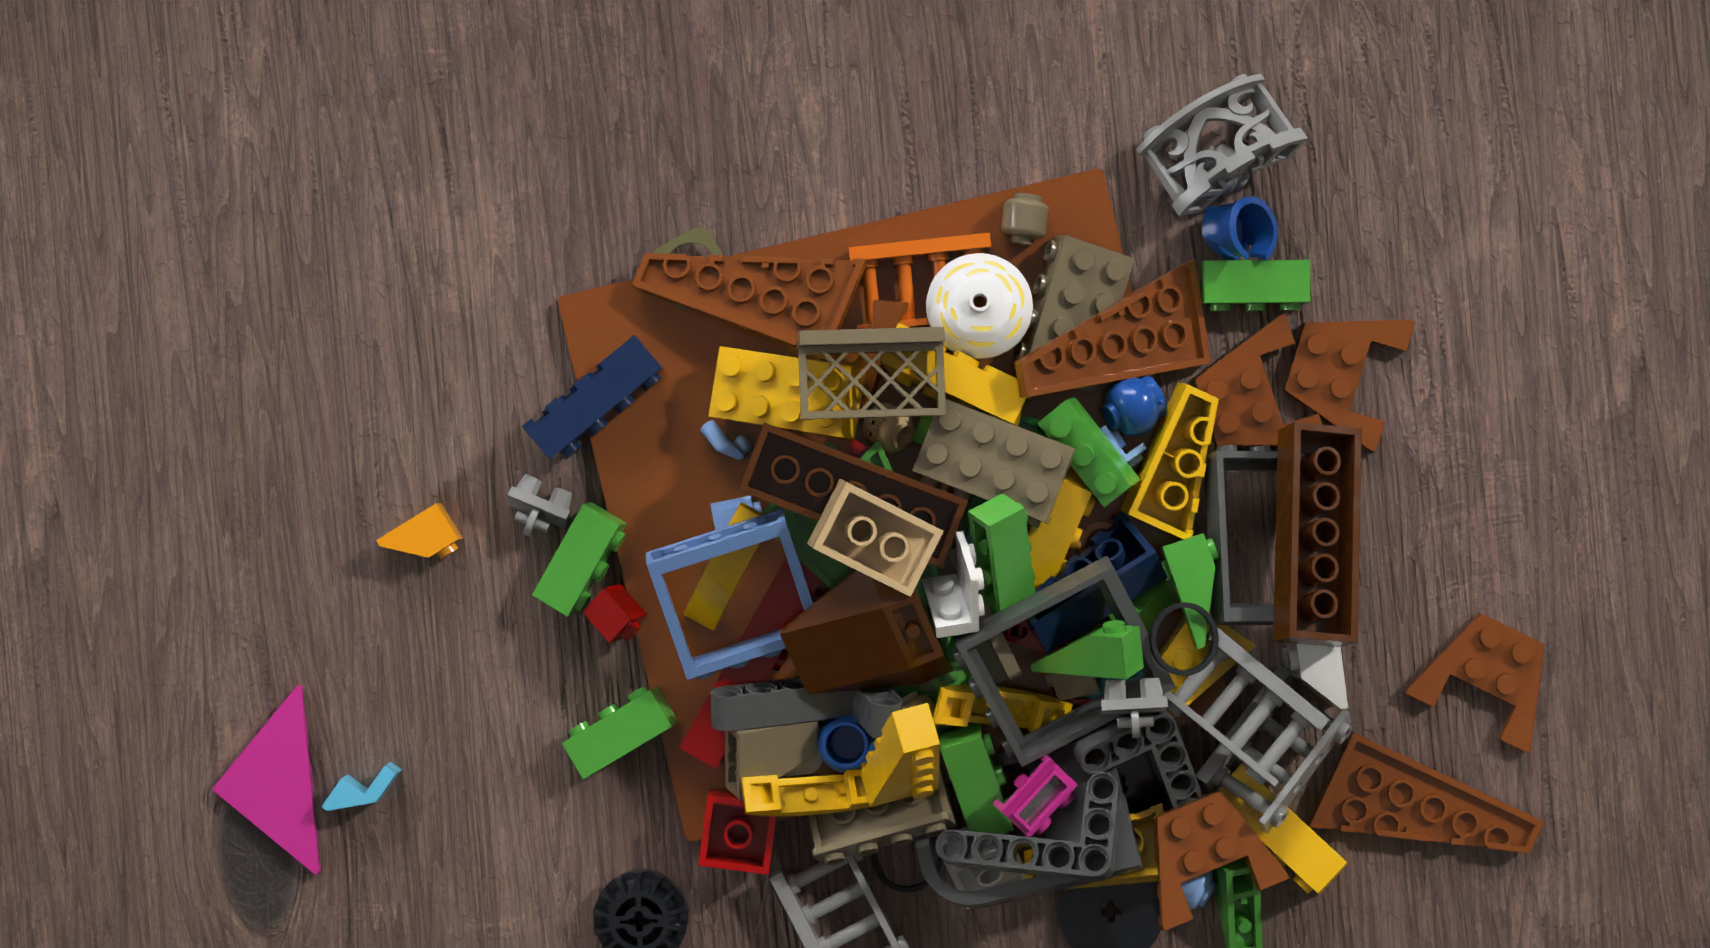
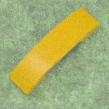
(721, 578)
(1030, 710)
(803, 794)

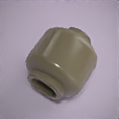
(1024, 218)

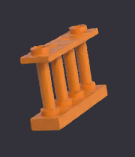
(902, 256)

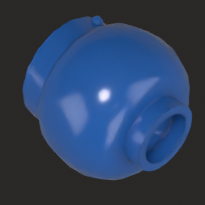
(1134, 405)
(844, 743)

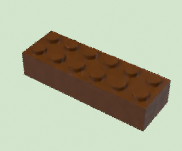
(805, 473)
(1317, 535)

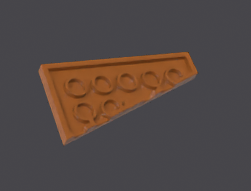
(756, 292)
(1137, 336)
(1400, 798)

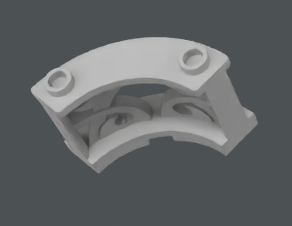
(1271, 146)

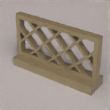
(871, 341)

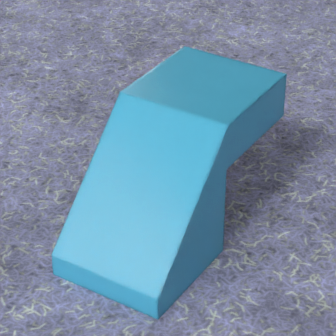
(353, 793)

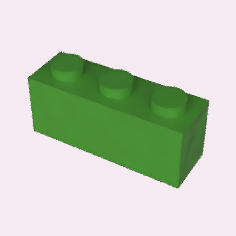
(1255, 284)
(1095, 456)
(1002, 551)
(580, 559)
(619, 730)
(976, 778)

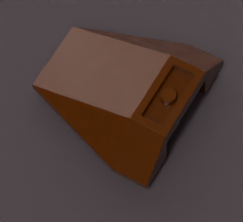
(864, 639)

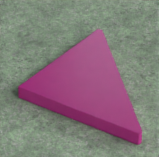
(275, 782)

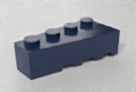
(594, 399)
(1132, 560)

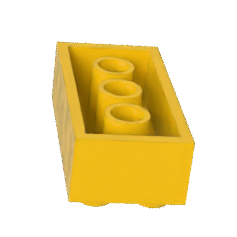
(766, 389)

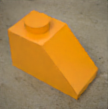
(425, 534)

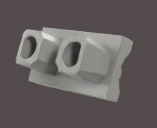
(538, 512)
(1150, 701)

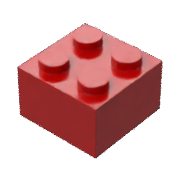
(735, 838)

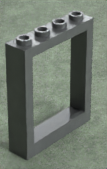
(1229, 459)
(1082, 719)

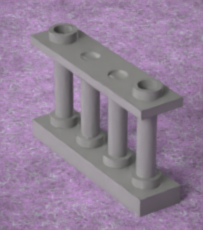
(1275, 695)
(1217, 772)
(806, 916)

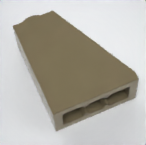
(767, 751)

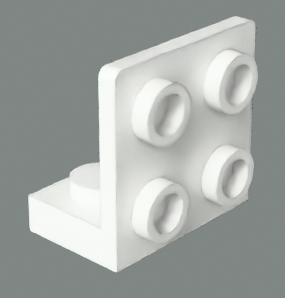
(955, 598)

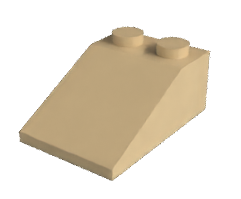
(875, 537)

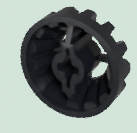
(648, 884)

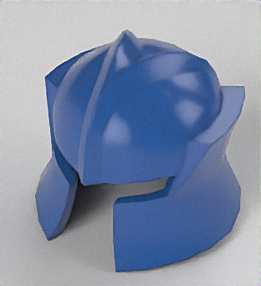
(1237, 225)

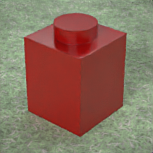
(615, 613)

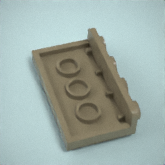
(1072, 288)
(992, 458)
(876, 826)

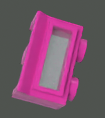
(1038, 797)

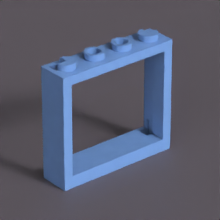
(710, 546)

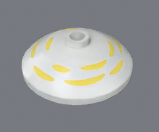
(976, 330)

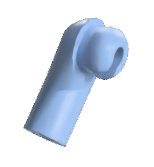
(722, 444)

